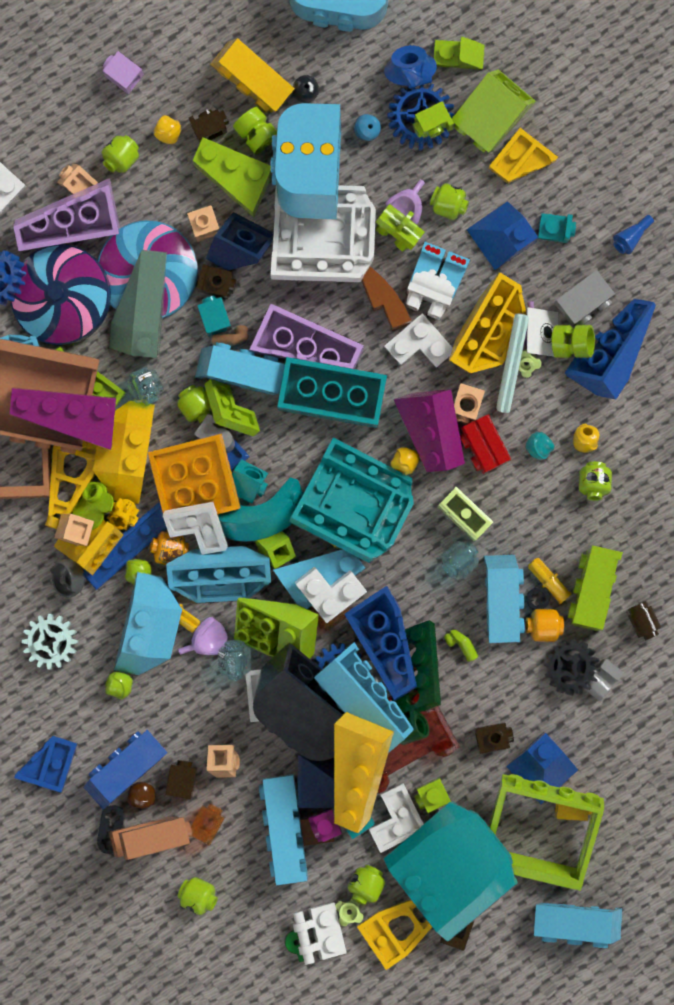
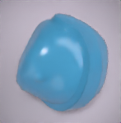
(361, 127)

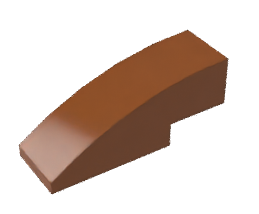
(383, 296)

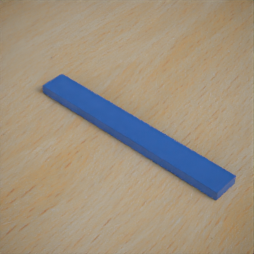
(140, 536)

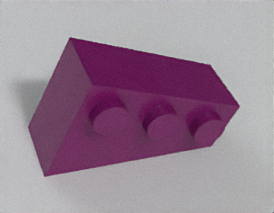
(433, 428)

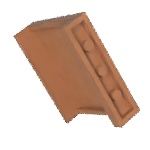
(45, 370)

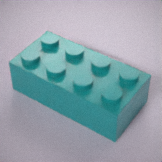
(332, 392)

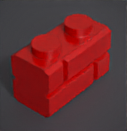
(484, 444)

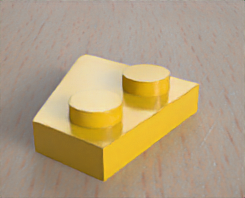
(521, 157)

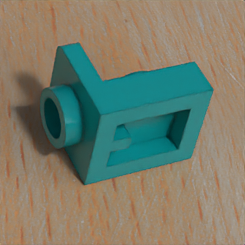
(556, 228)

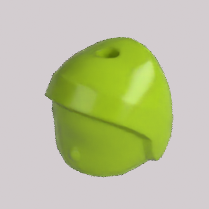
(134, 566)
(118, 685)

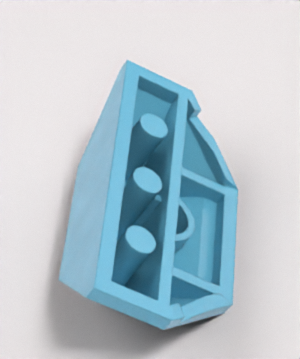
(219, 574)
(148, 626)

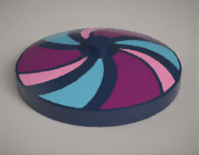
(62, 295)

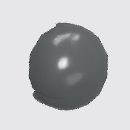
(76, 577)

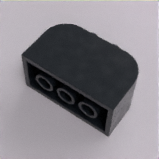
(295, 705)

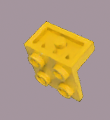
(99, 545)

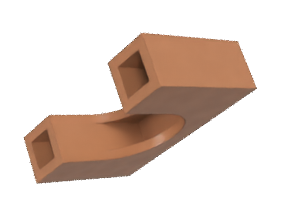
(150, 837)

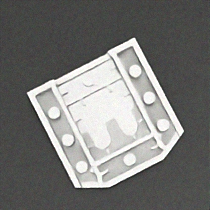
(326, 247)

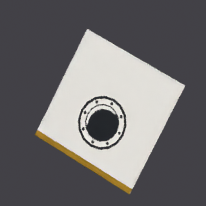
(540, 331)

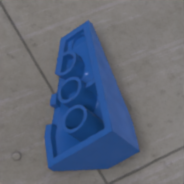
(614, 353)
(383, 636)

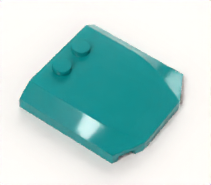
(355, 502)
(452, 869)

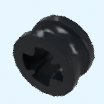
(535, 591)

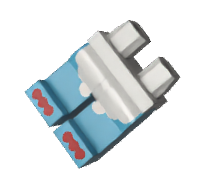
(433, 288)

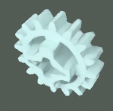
(55, 654)

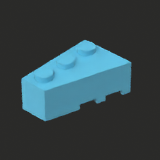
(240, 368)
(330, 566)
(503, 598)
(578, 924)

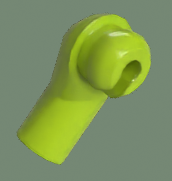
(463, 642)

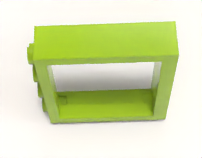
(540, 869)

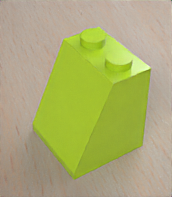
(492, 110)

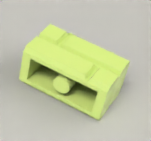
(465, 514)

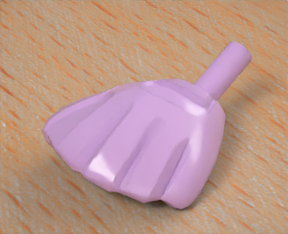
(408, 200)
(207, 638)

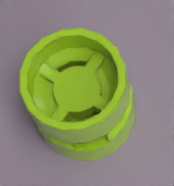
(256, 130)
(572, 341)

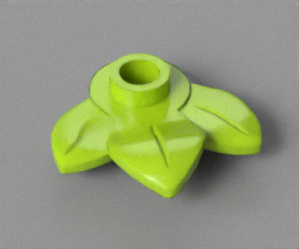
(94, 503)

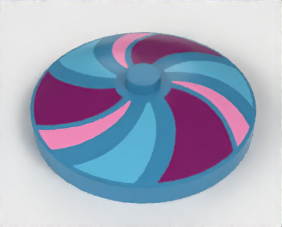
(123, 250)

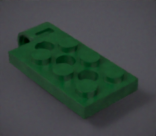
(427, 680)

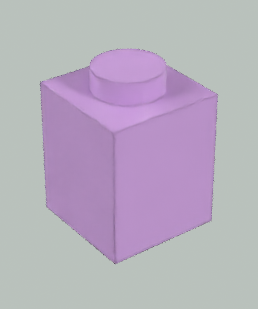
(122, 72)

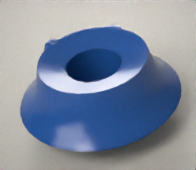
(410, 67)

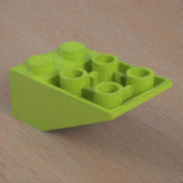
(272, 625)

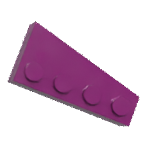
(69, 413)

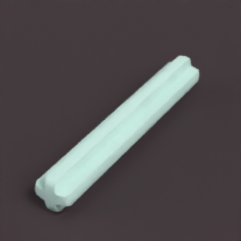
(512, 363)

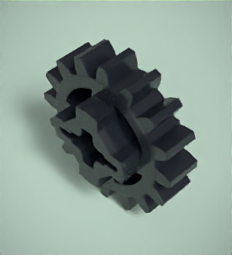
(561, 667)

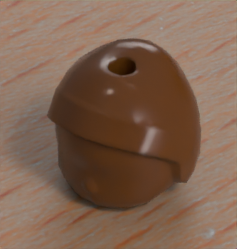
(141, 795)

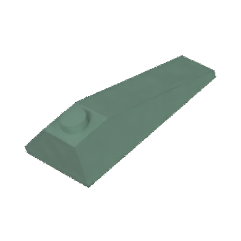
(140, 311)

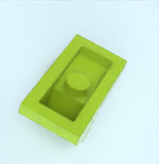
(462, 54)

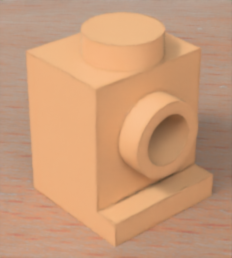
(226, 761)

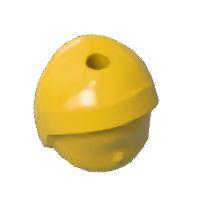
(167, 130)
(586, 438)
(405, 460)

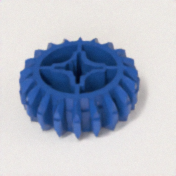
(397, 116)

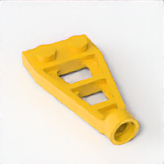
(57, 476)
(383, 941)

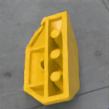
(488, 328)
(125, 463)

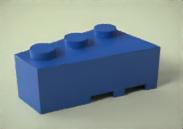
(124, 768)

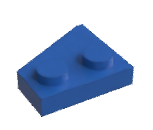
(50, 764)

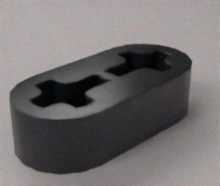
(104, 826)

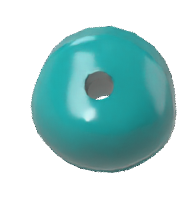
(539, 445)

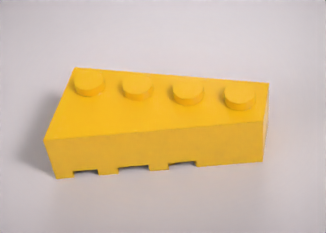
(358, 769)

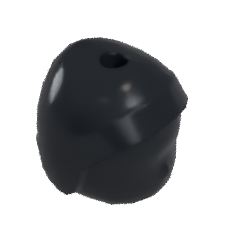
(303, 94)

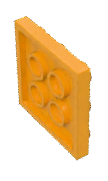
(194, 475)

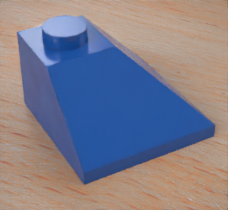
(502, 235)
(543, 762)

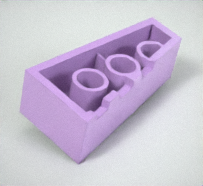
(71, 219)
(292, 336)

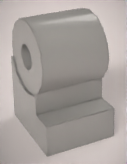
(209, 428)
(607, 677)

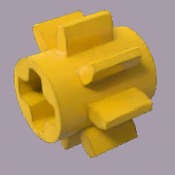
(123, 514)

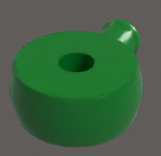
(290, 946)

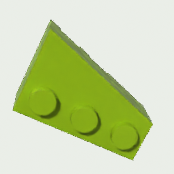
(234, 173)
(594, 588)

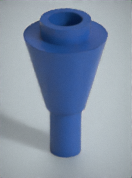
(627, 239)

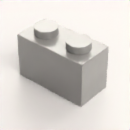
(584, 299)

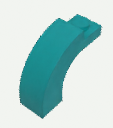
(263, 520)

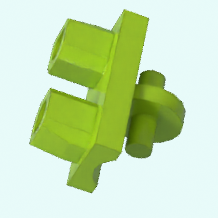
(400, 227)

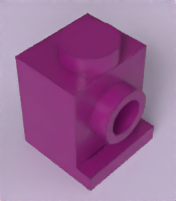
(324, 826)

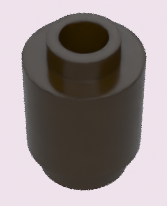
(644, 620)

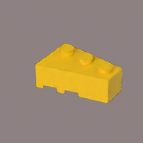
(252, 76)

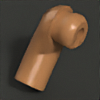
(232, 339)

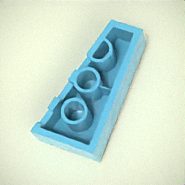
(358, 693)
(284, 830)

